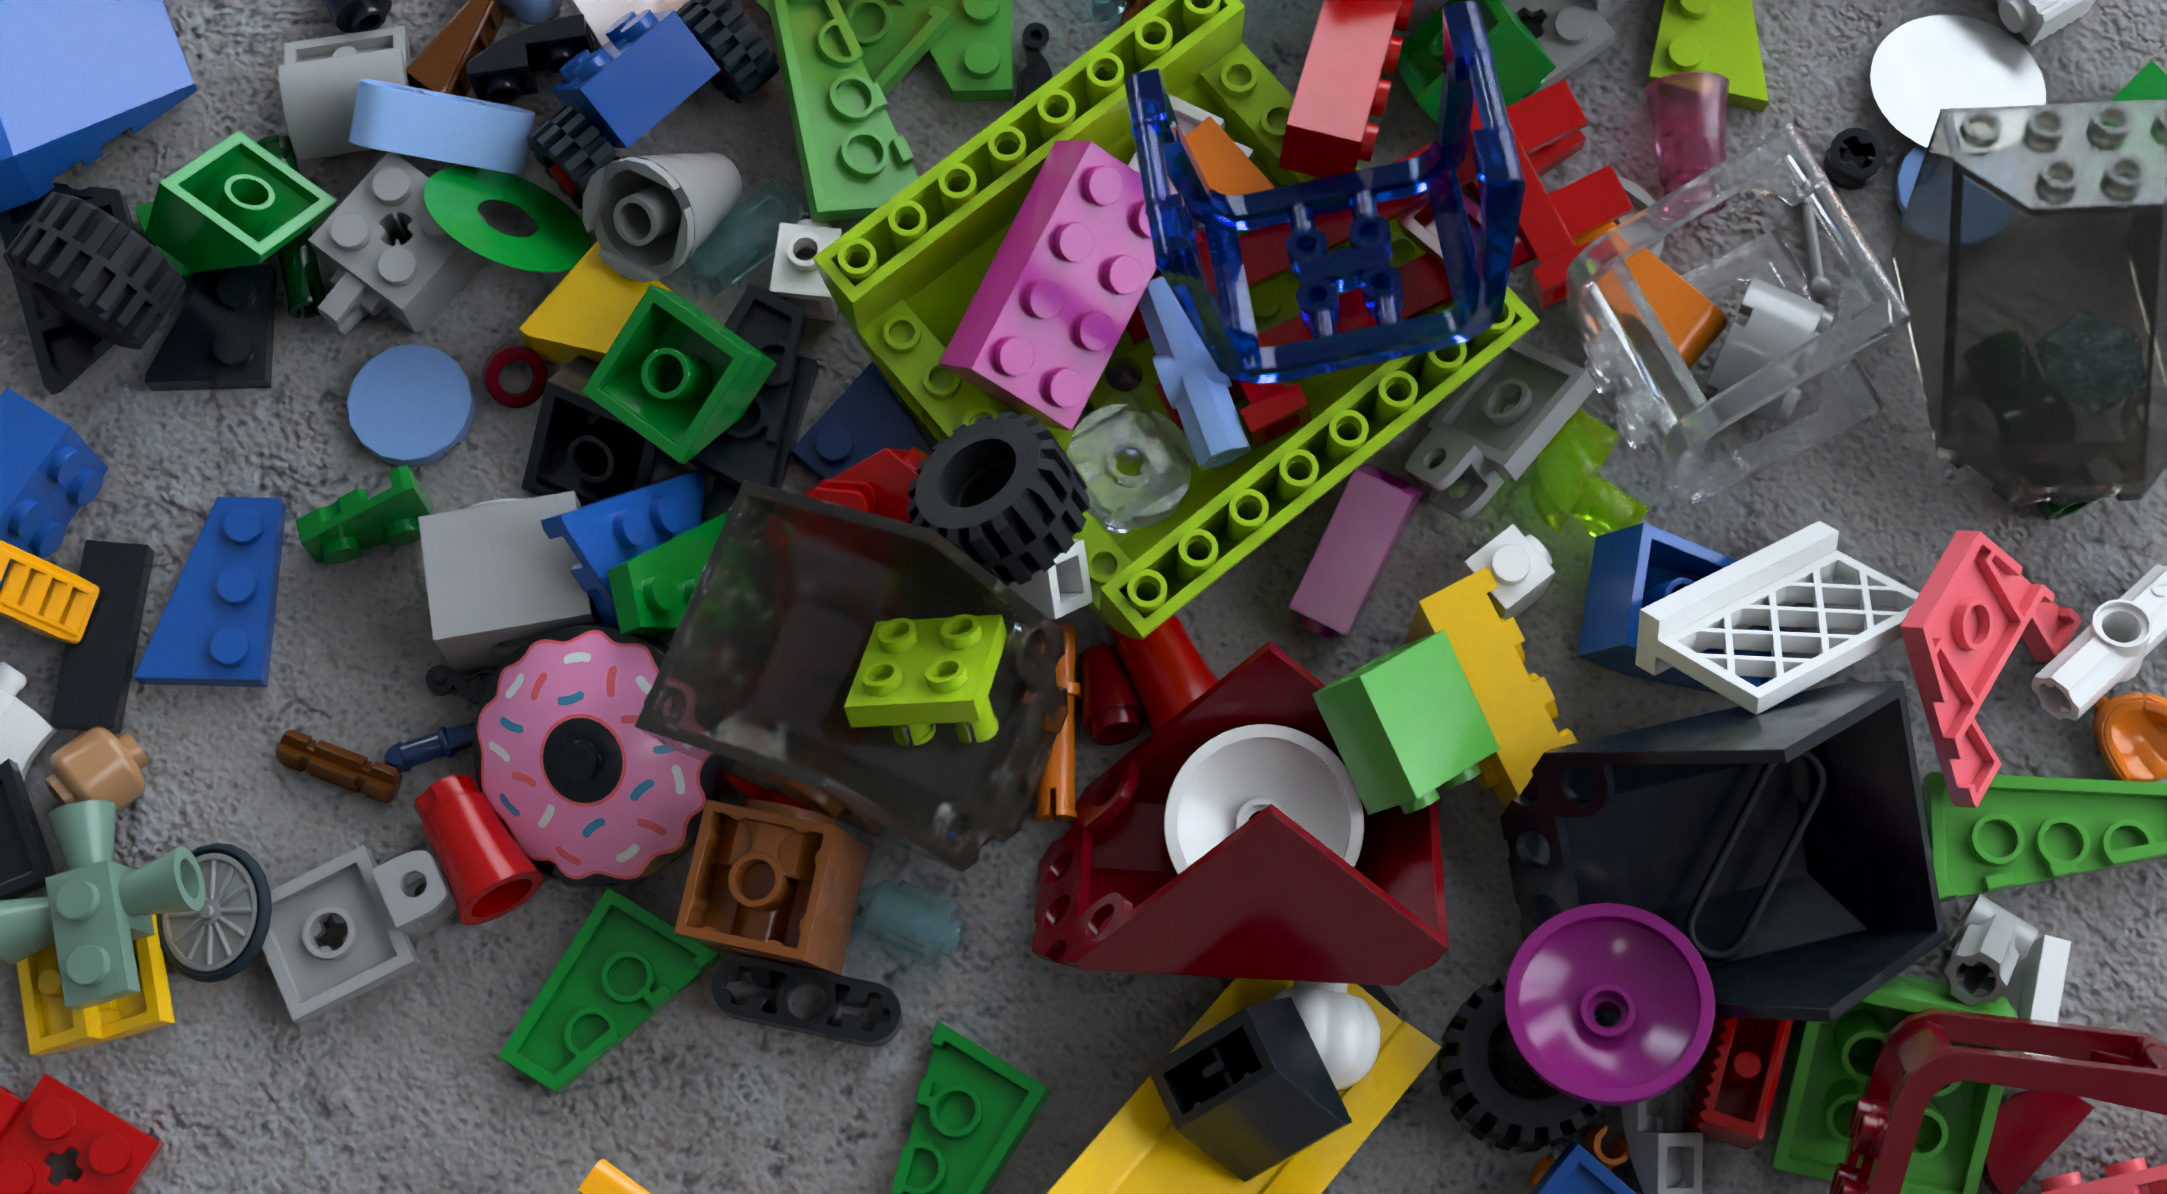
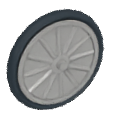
(230, 926)

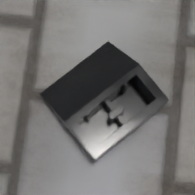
(1251, 1089)

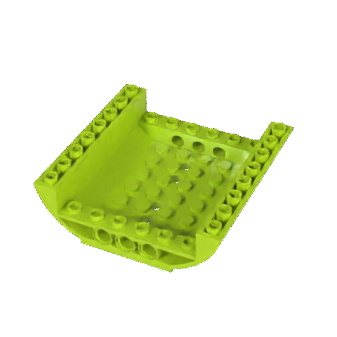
(923, 254)

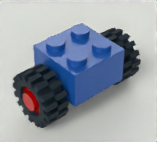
(641, 78)

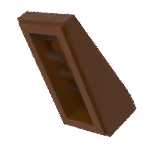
(444, 60)

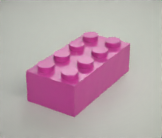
(1058, 287)

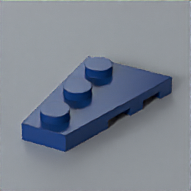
(224, 601)

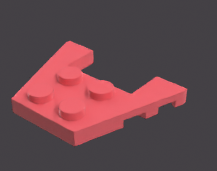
(1960, 642)

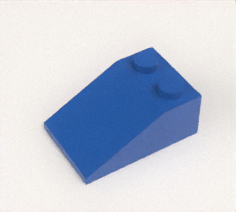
(1631, 572)

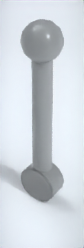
(1819, 286)

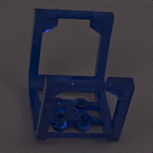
(1475, 280)

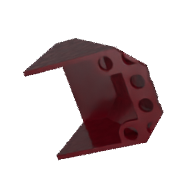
(1263, 897)

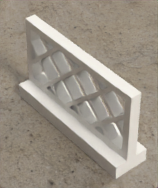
(1760, 593)

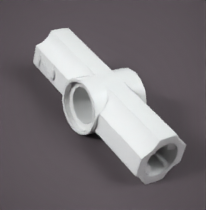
(2095, 659)

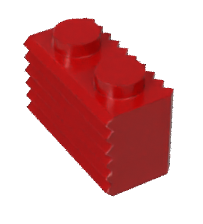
(1739, 1080)

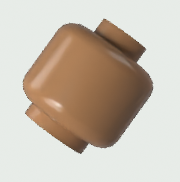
(98, 769)

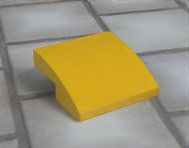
(59, 1029)

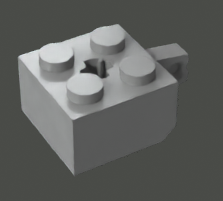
(390, 252)

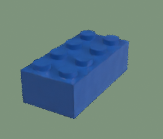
(42, 476)

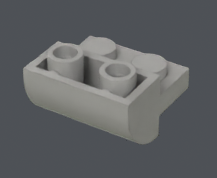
(323, 81)

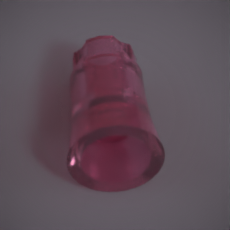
(1688, 126)

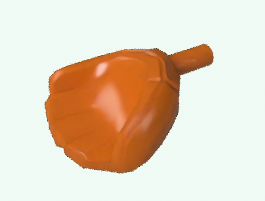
(2132, 736)

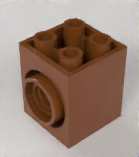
(773, 884)

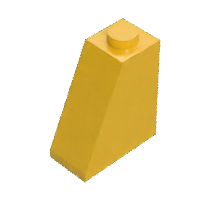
(583, 312)

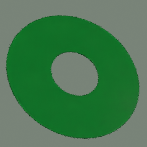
(454, 200)

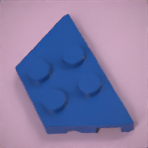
(624, 527)

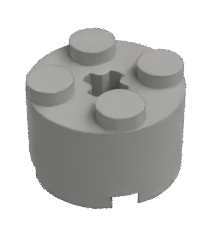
(1765, 329)

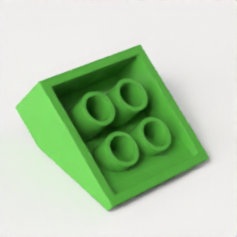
(1830, 1069)

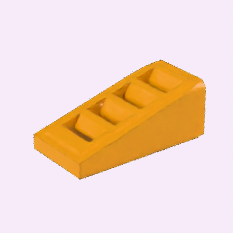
(44, 596)

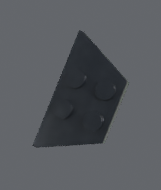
(60, 344)

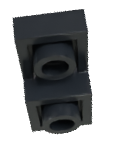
(510, 65)

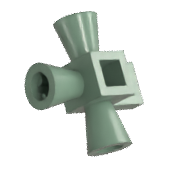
(97, 906)

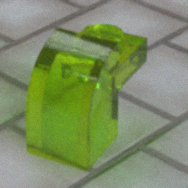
(1568, 484)

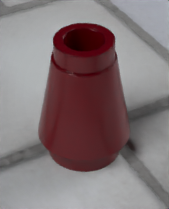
(1107, 698)

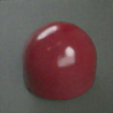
(498, 359)

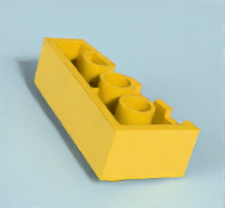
(1491, 655)

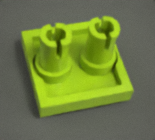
(929, 675)

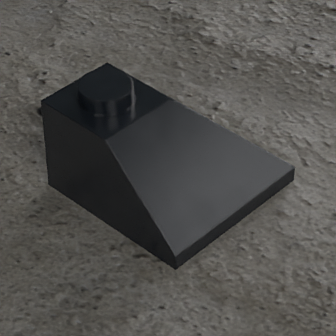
(583, 444)

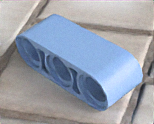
(441, 126)

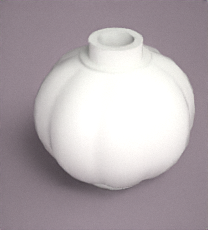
(1340, 1027)

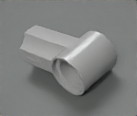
(1986, 951)

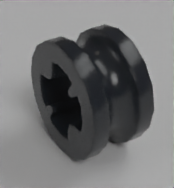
(1846, 174)

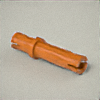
(1057, 783)

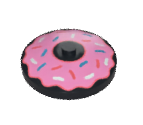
(573, 771)

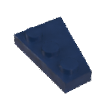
(857, 427)

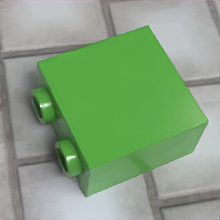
(1407, 725)

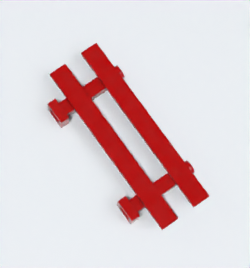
(1545, 227)

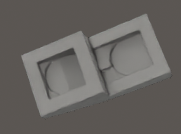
(1660, 1152)

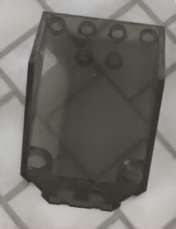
(2043, 296)
(775, 648)

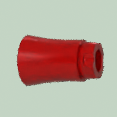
(1164, 670)
(475, 851)

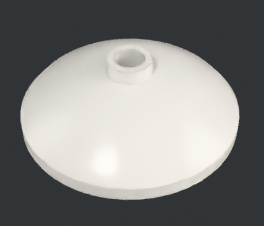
(1248, 772)

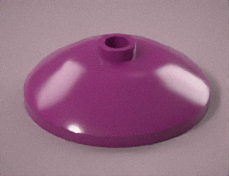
(1618, 963)

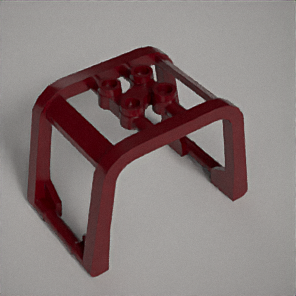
(1885, 1121)

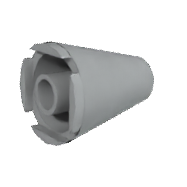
(658, 209)

